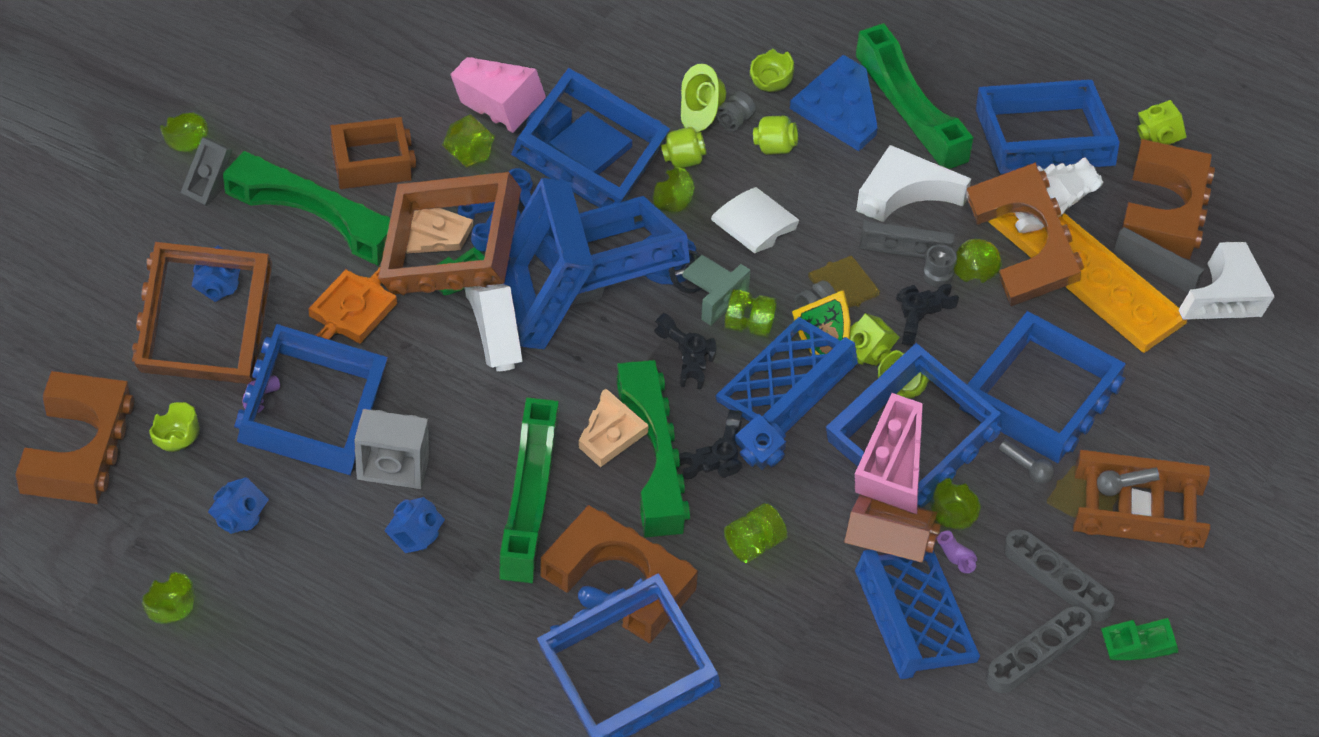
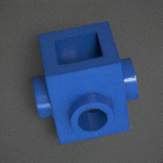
(215, 281)
(761, 432)
(238, 506)
(414, 524)

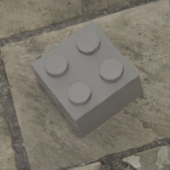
(392, 448)

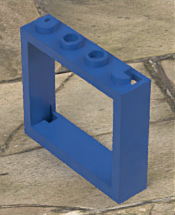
(1050, 96)
(563, 168)
(548, 207)
(629, 260)
(317, 351)
(892, 381)
(1024, 428)
(611, 610)

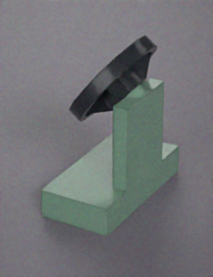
(713, 279)

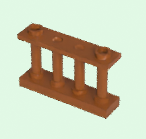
(1174, 477)

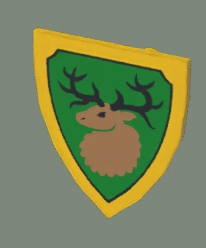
(829, 315)

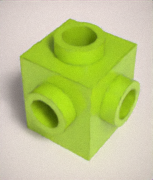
(1161, 124)
(872, 339)

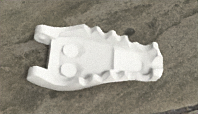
(1067, 186)

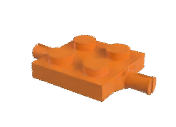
(352, 306)

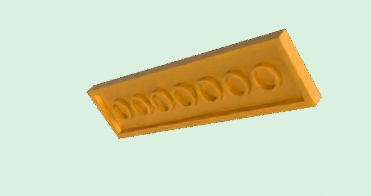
(1106, 284)

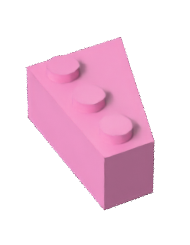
(498, 89)
(893, 456)

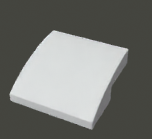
(755, 219)

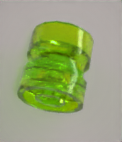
(761, 314)
(756, 532)

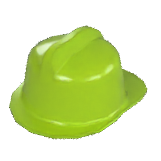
(701, 97)

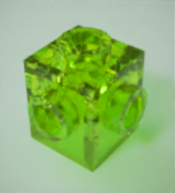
(468, 141)

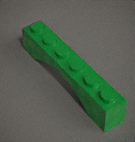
(940, 134)
(261, 183)
(530, 490)
(660, 499)

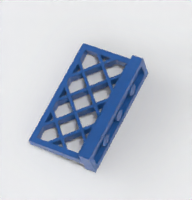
(806, 388)
(892, 622)

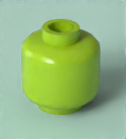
(775, 135)
(684, 147)

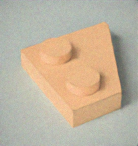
(438, 231)
(610, 429)

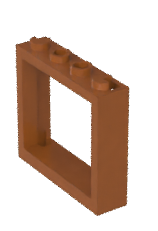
(447, 193)
(152, 295)

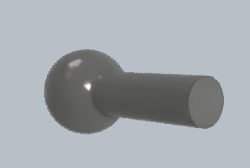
(1039, 470)
(1110, 482)

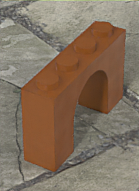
(1187, 175)
(1026, 192)
(82, 472)
(599, 538)

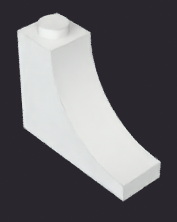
(906, 179)
(1235, 290)
(496, 324)

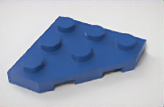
(840, 103)

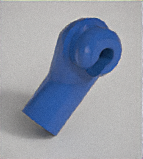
(592, 597)

